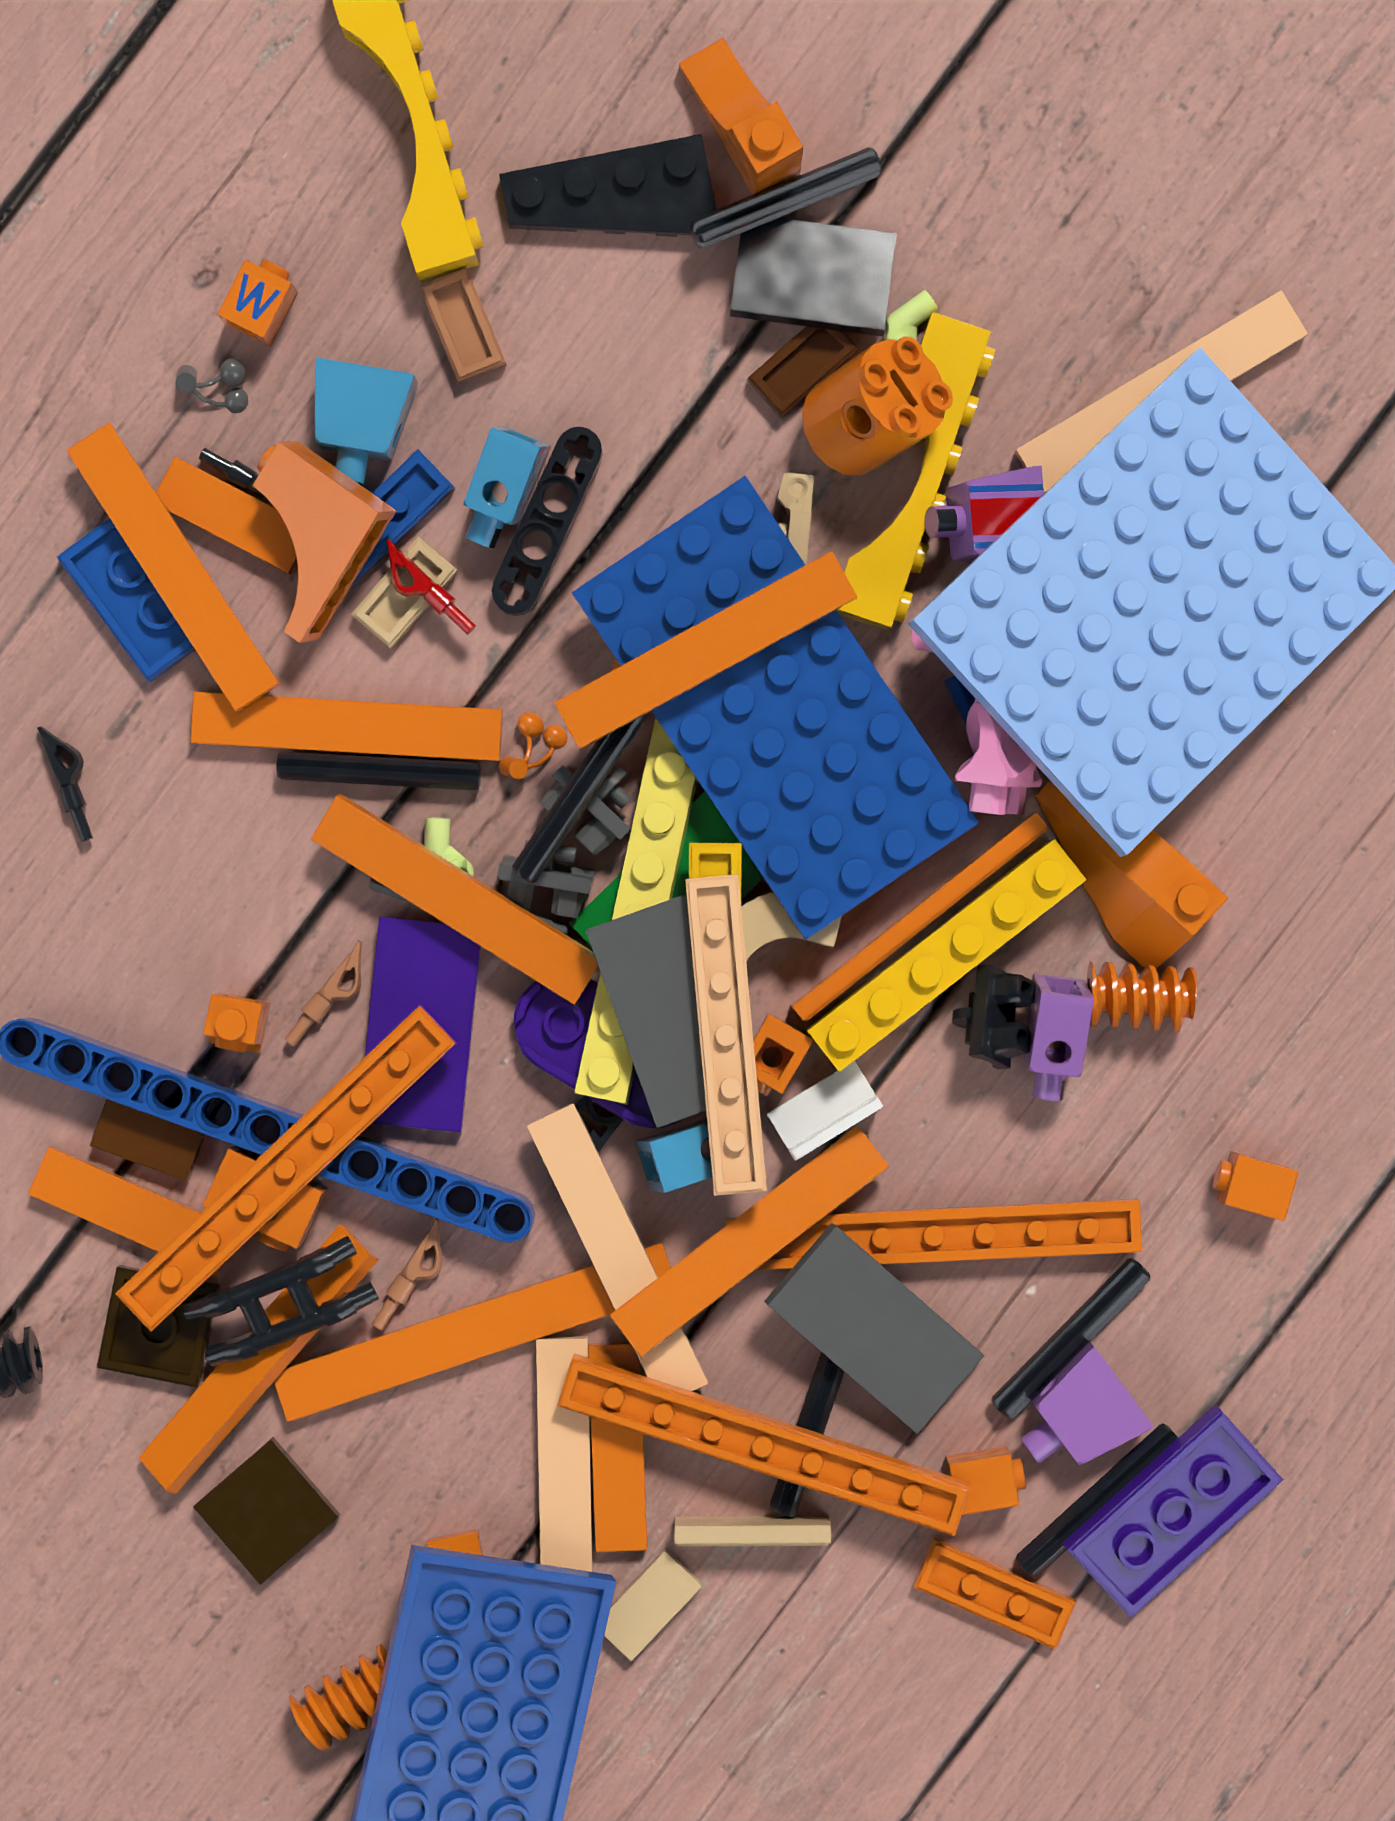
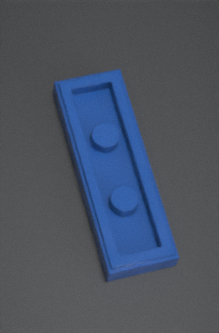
(414, 493)

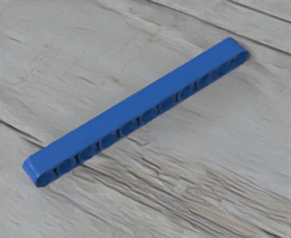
(240, 1130)

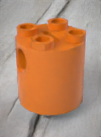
(875, 407)

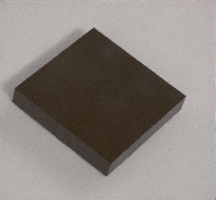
(168, 1353)
(266, 1510)

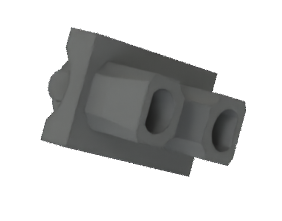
(605, 824)
(568, 881)

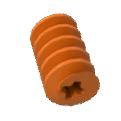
(1142, 996)
(340, 1704)

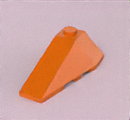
(1146, 898)

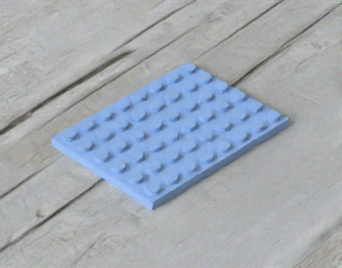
(1157, 602)

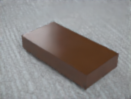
(800, 366)
(147, 1140)

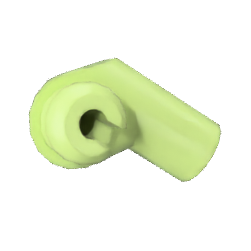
(908, 316)
(438, 840)

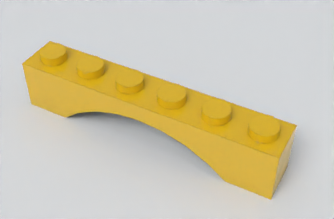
(434, 219)
(884, 566)
(946, 954)

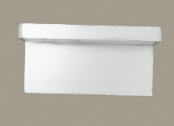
(824, 1110)

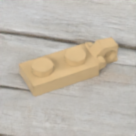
(796, 498)

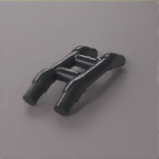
(294, 1278)

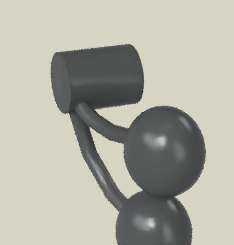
(231, 373)

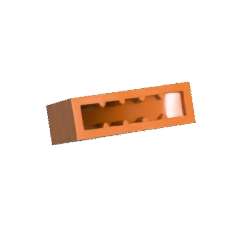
(746, 123)
(330, 525)

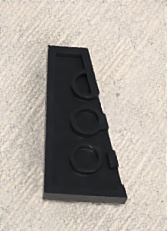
(620, 191)

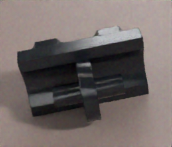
(991, 1016)

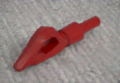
(423, 585)

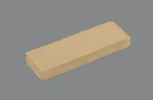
(752, 1531)

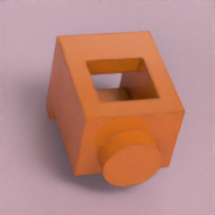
(236, 1022)
(792, 1045)

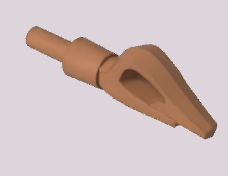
(322, 1000)
(412, 1272)

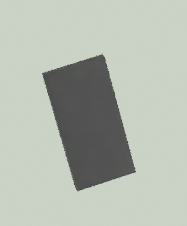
(653, 993)
(874, 1328)

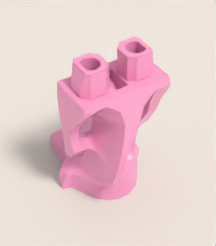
(998, 767)

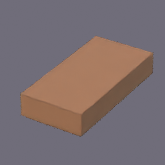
(463, 325)

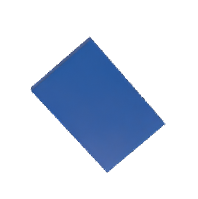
(126, 600)

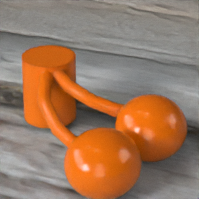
(532, 726)

